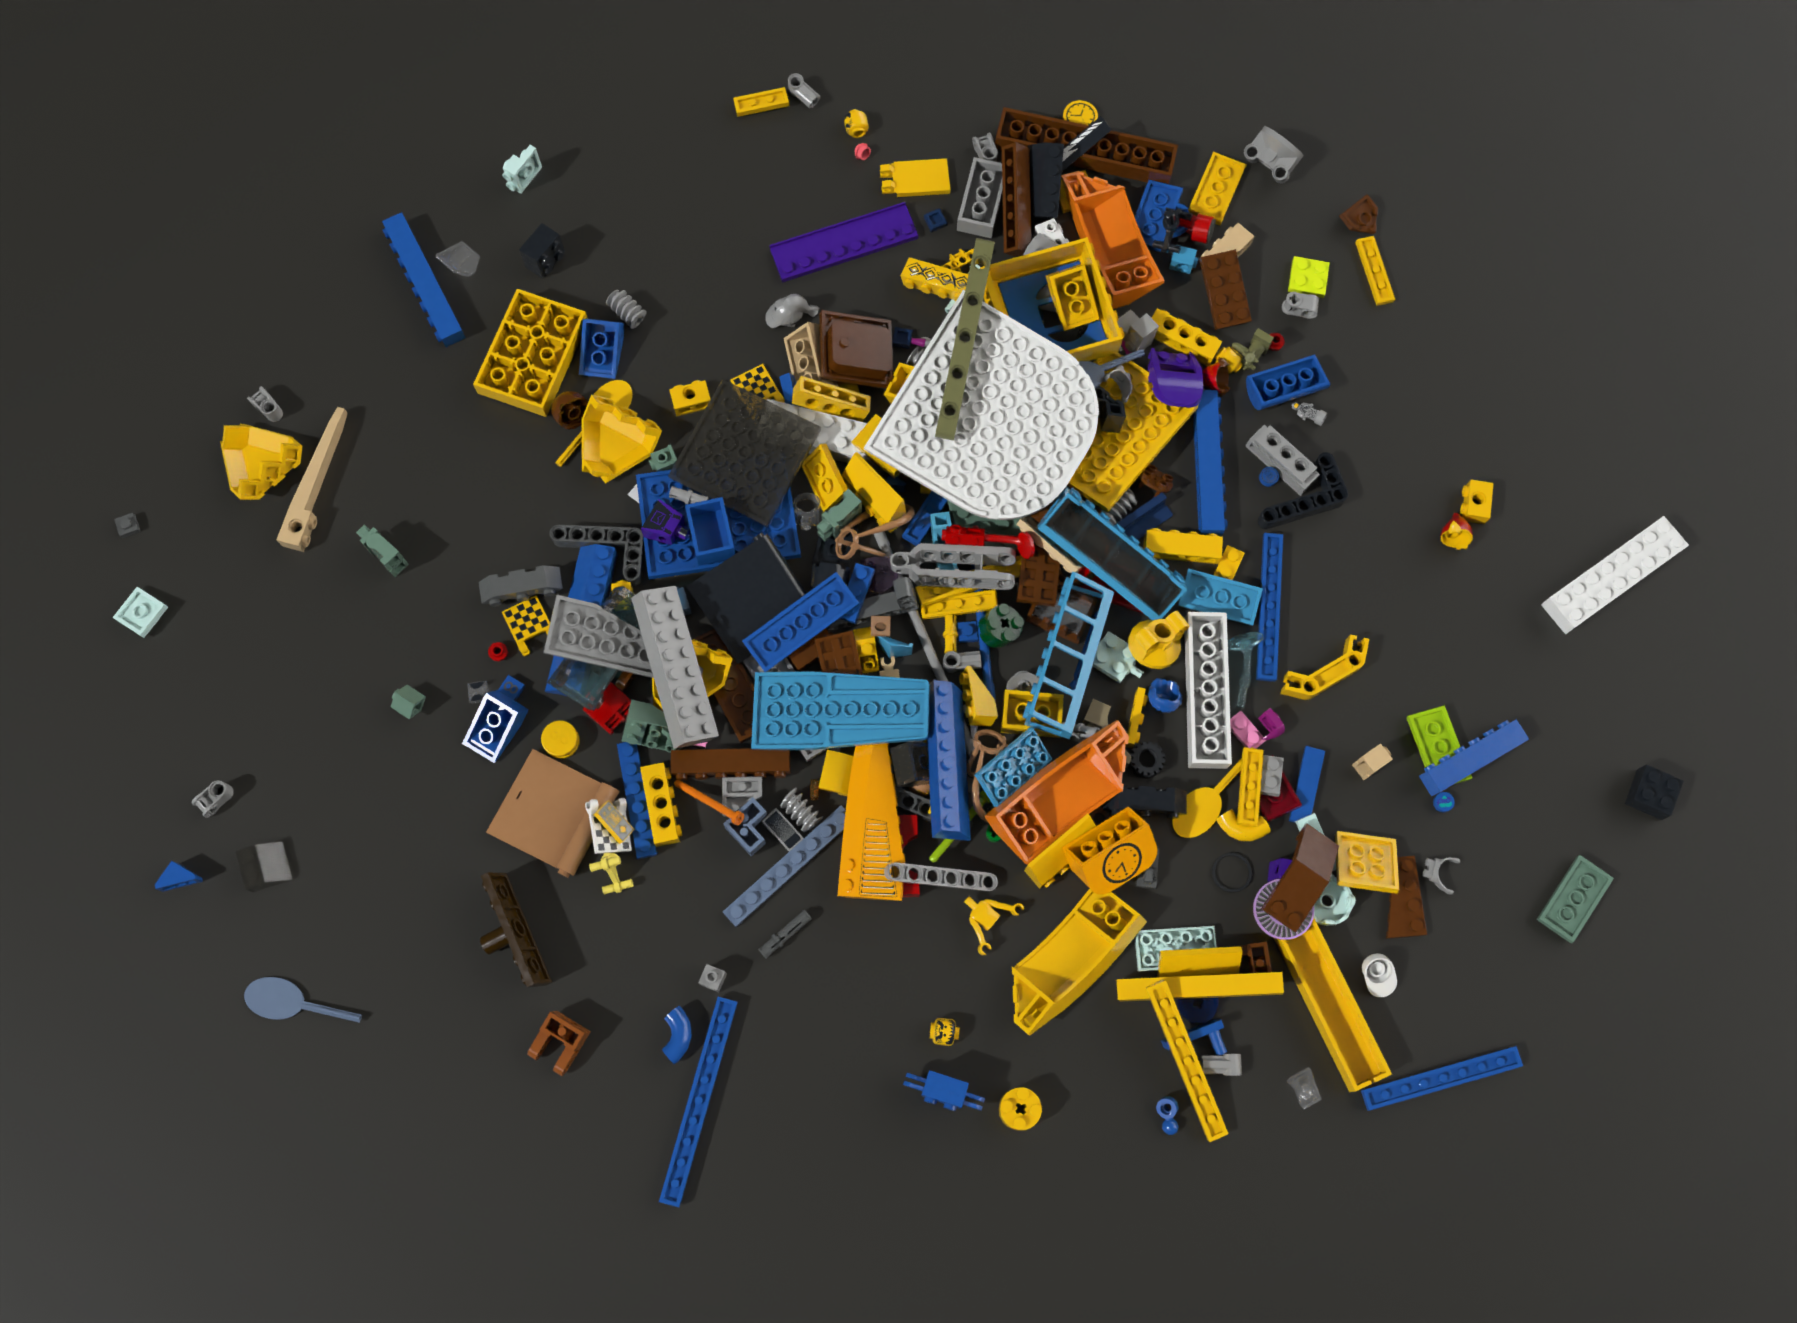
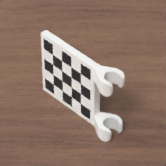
(602, 839)

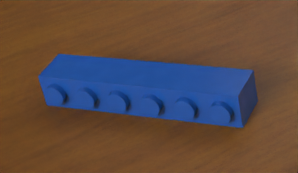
(1470, 759)

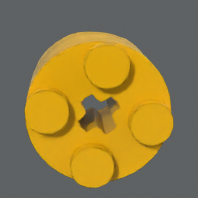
(1032, 1108)

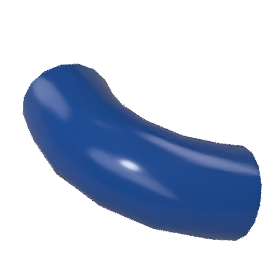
(680, 1034)

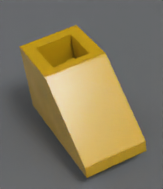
(866, 649)

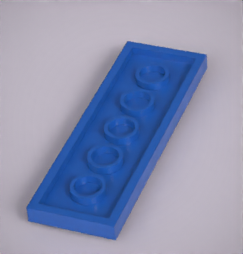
(800, 622)

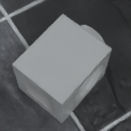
(712, 978)

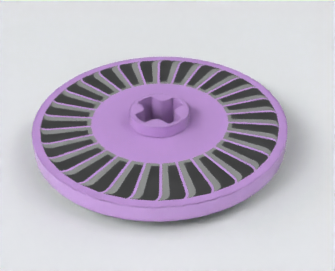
(1269, 924)

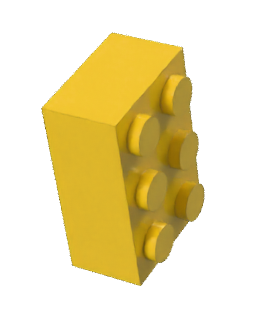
(1014, 706)

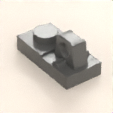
(1148, 878)

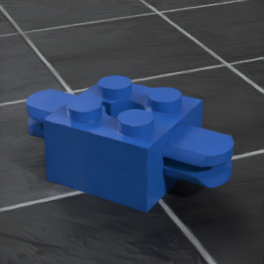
(944, 1090)

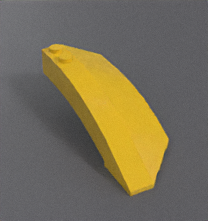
(1072, 958)

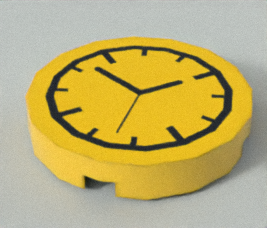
(1080, 112)

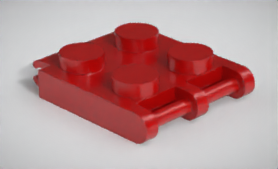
(613, 707)

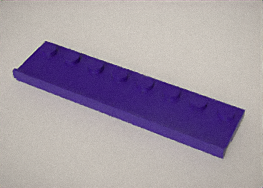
(843, 242)

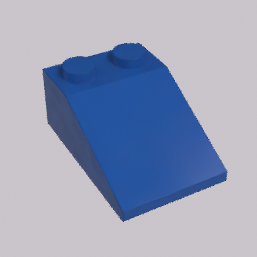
(601, 348)
(494, 725)

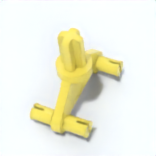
(609, 862)

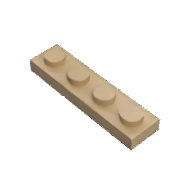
(1057, 553)

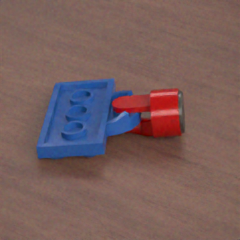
(1151, 215)

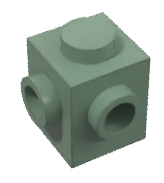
(407, 701)

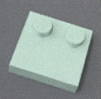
(140, 612)

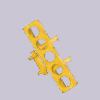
(954, 259)

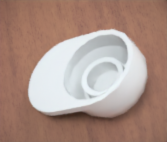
(1379, 975)

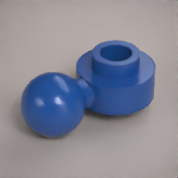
(1169, 1125)

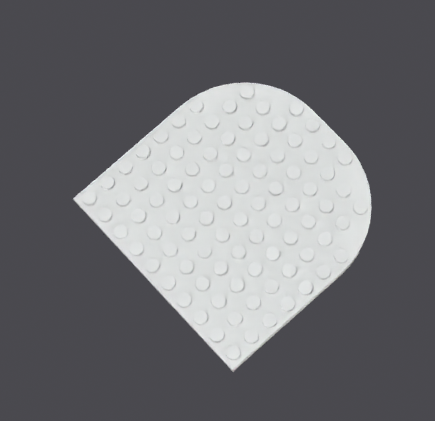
(1019, 424)

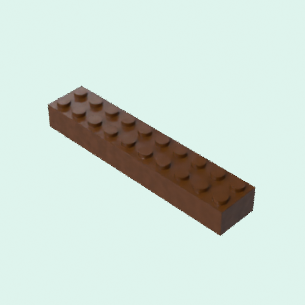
(1114, 154)

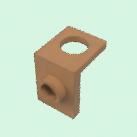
(880, 625)

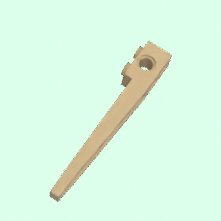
(301, 507)

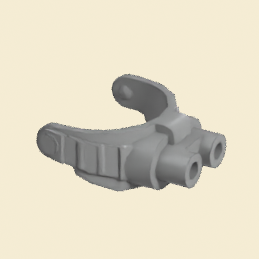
(1123, 380)
(1432, 872)

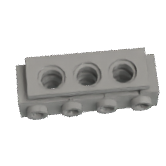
(1284, 457)

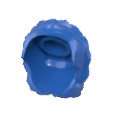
(1165, 695)

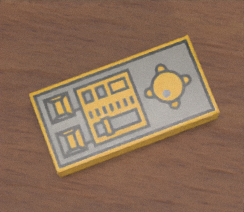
(613, 822)

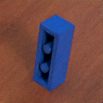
(787, 384)

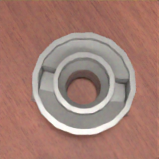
(1274, 153)

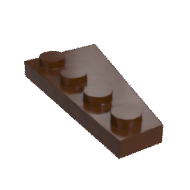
(1406, 907)

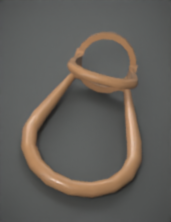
(863, 516)
(978, 746)

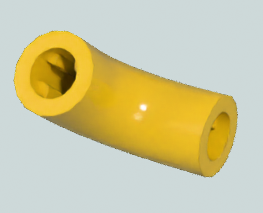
(1228, 823)

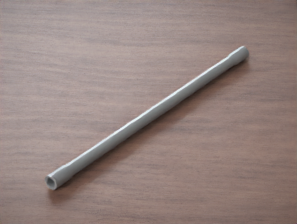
(884, 545)

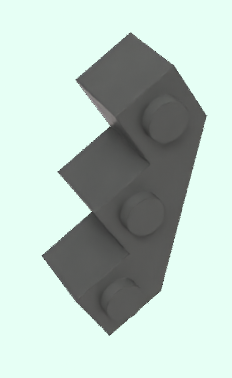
(520, 585)

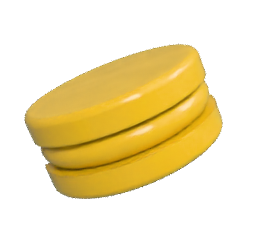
(560, 739)

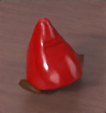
(1216, 376)

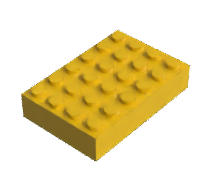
(530, 353)

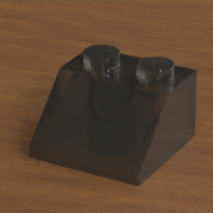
(911, 764)
(263, 866)

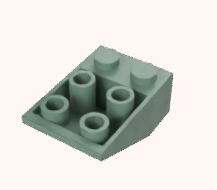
(647, 727)

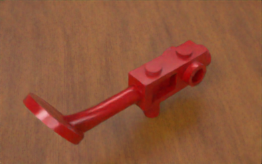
(975, 536)

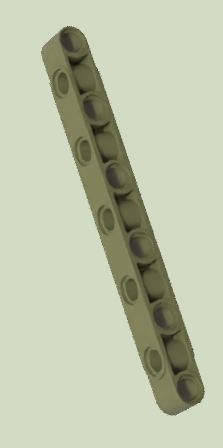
(963, 350)

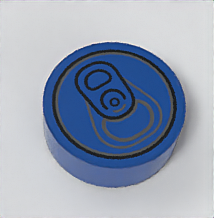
(1269, 476)

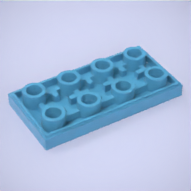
(1013, 766)

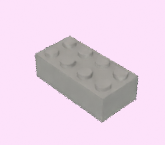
(981, 198)

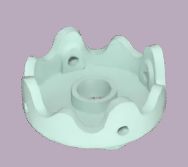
(1341, 905)

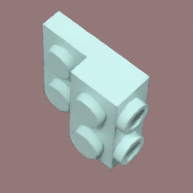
(521, 170)

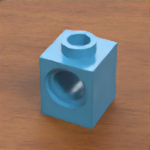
(1184, 260)

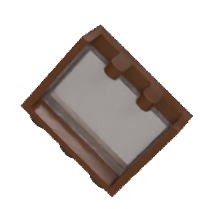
(1070, 626)

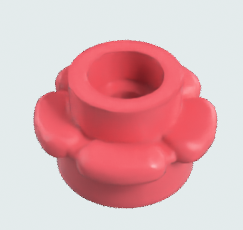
(862, 151)

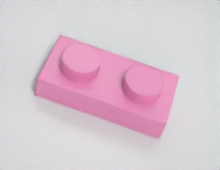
(1246, 731)

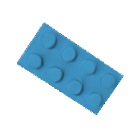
(1222, 595)

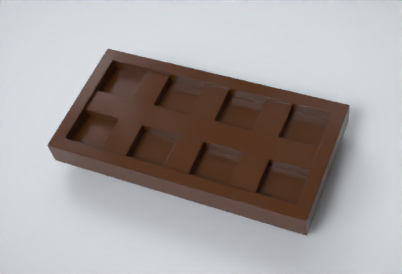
(1225, 289)
(1038, 579)
(838, 653)

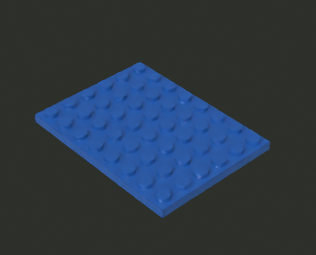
(680, 558)

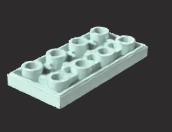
(1151, 942)

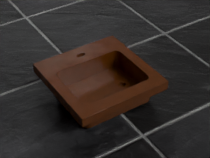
(856, 349)

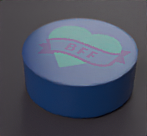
(1443, 802)

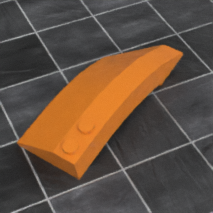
(1110, 225)
(1062, 793)

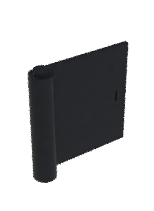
(746, 593)

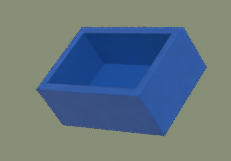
(710, 531)

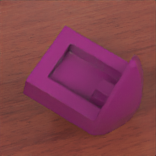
(1272, 723)

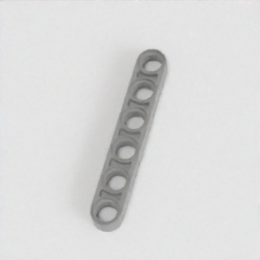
(941, 874)

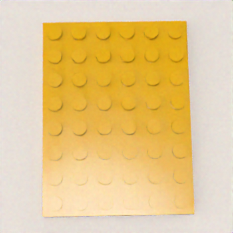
(1121, 457)

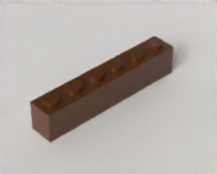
(1016, 198)
(729, 762)

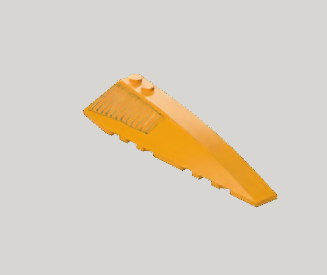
(871, 828)

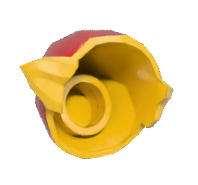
(1457, 533)

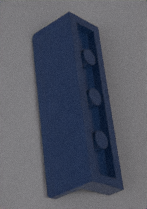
(1146, 517)

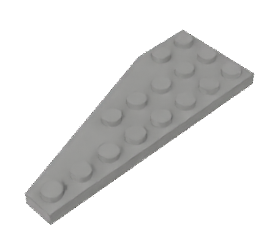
(595, 637)

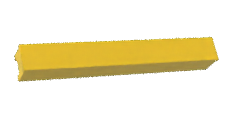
(1205, 986)

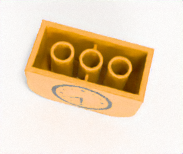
(1112, 852)

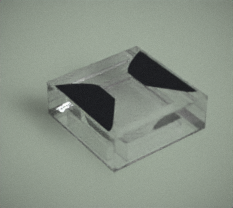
(477, 691)

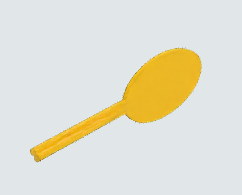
(616, 390)
(1203, 807)

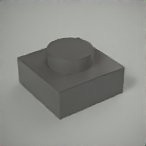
(127, 525)

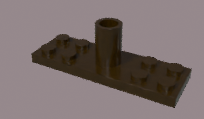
(513, 931)

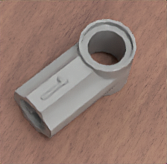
(802, 91)
(963, 659)
(1227, 1064)

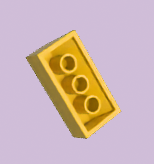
(873, 491)
(1053, 859)

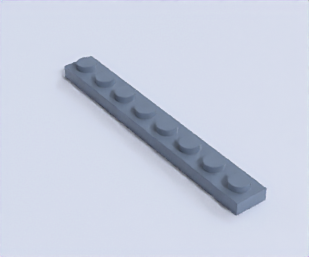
(786, 867)

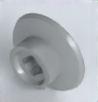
(1022, 681)

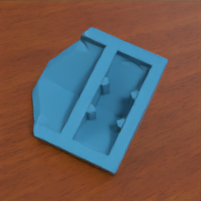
(893, 647)

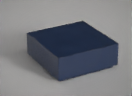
(935, 220)
(902, 338)

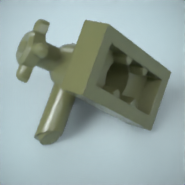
(1259, 345)

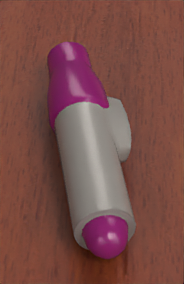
(923, 342)

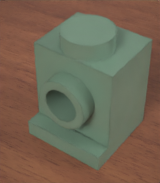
(667, 463)

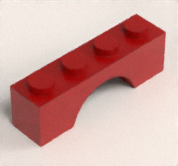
(909, 831)

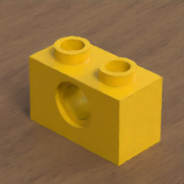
(697, 403)
(1481, 492)

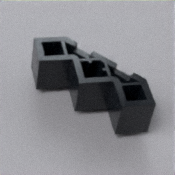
(1110, 411)
(1148, 801)

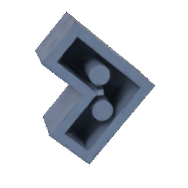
(746, 833)

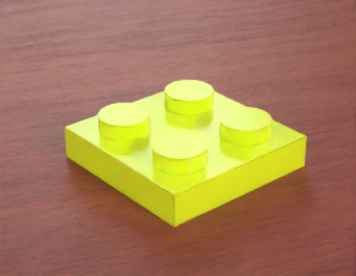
(1308, 276)

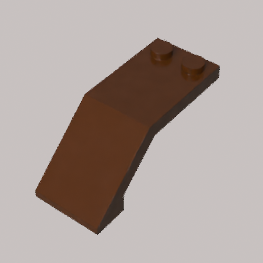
(1303, 879)

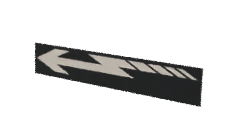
(1084, 141)

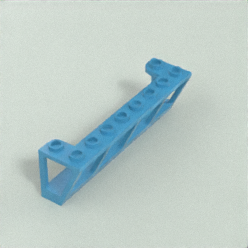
(1088, 658)

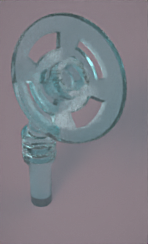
(1245, 645)

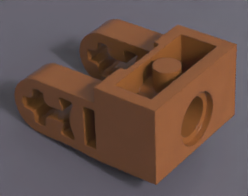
(565, 1030)

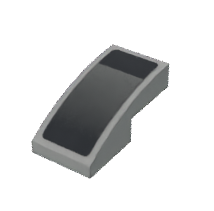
(782, 829)

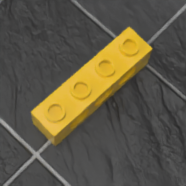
(1173, 338)
(830, 399)
(650, 776)

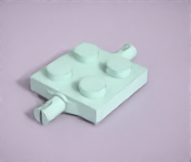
(1115, 658)

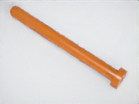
(736, 817)

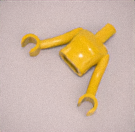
(986, 916)

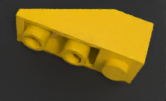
(979, 702)

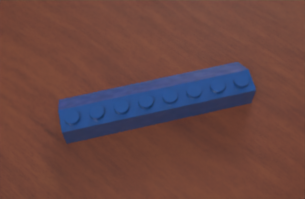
(590, 584)
(947, 763)

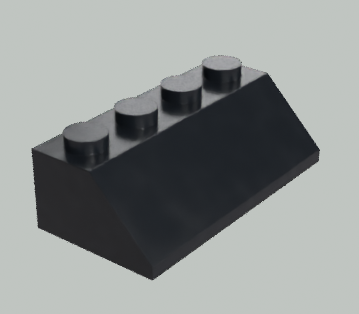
(1045, 179)

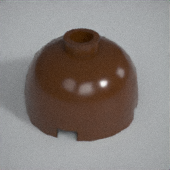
(569, 409)

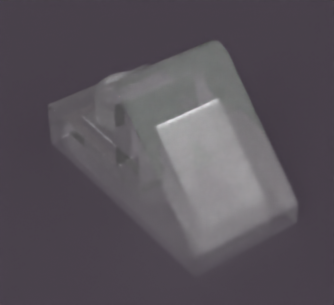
(1305, 1088)

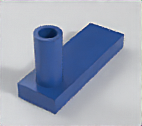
(1212, 1029)

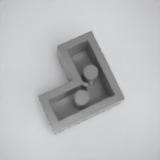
(1137, 332)

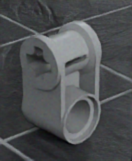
(985, 147)
(1303, 305)
(264, 403)
(209, 800)

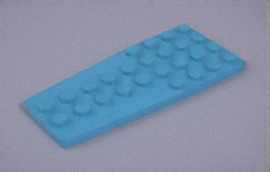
(837, 710)

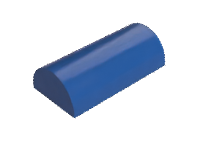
(1286, 382)

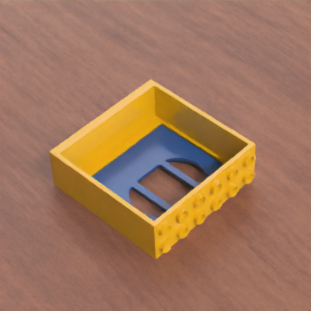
(1019, 295)

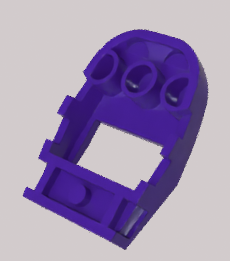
(1174, 387)

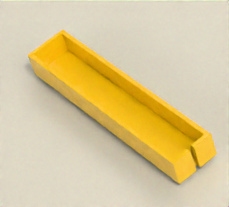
(1334, 1009)

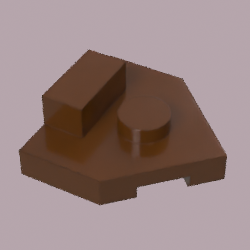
(1361, 216)

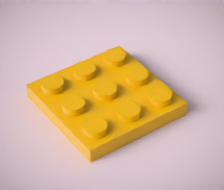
(1367, 862)

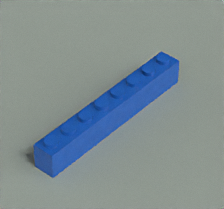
(423, 279)
(1208, 465)

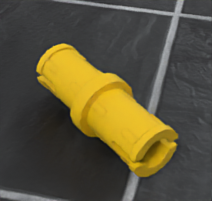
(950, 633)

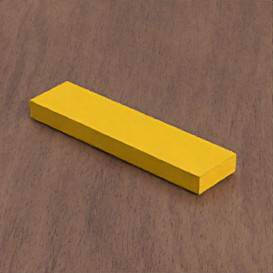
(1375, 270)
(961, 604)
(1250, 787)

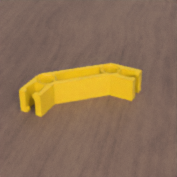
(1329, 674)

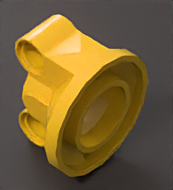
(1154, 650)

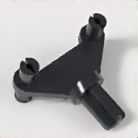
(1171, 223)

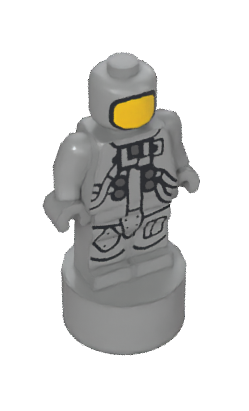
(1306, 411)

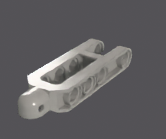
(978, 579)

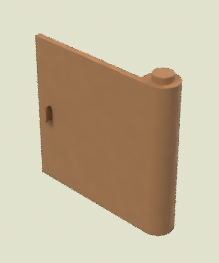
(548, 812)

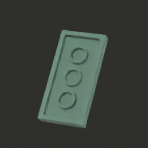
(1575, 899)

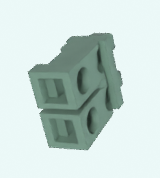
(839, 516)
(382, 549)

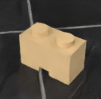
(1372, 761)

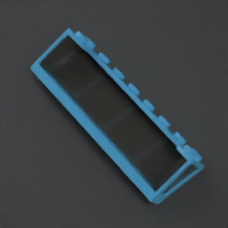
(1112, 554)

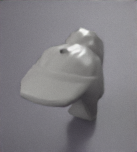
(789, 310)

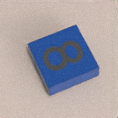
(511, 688)

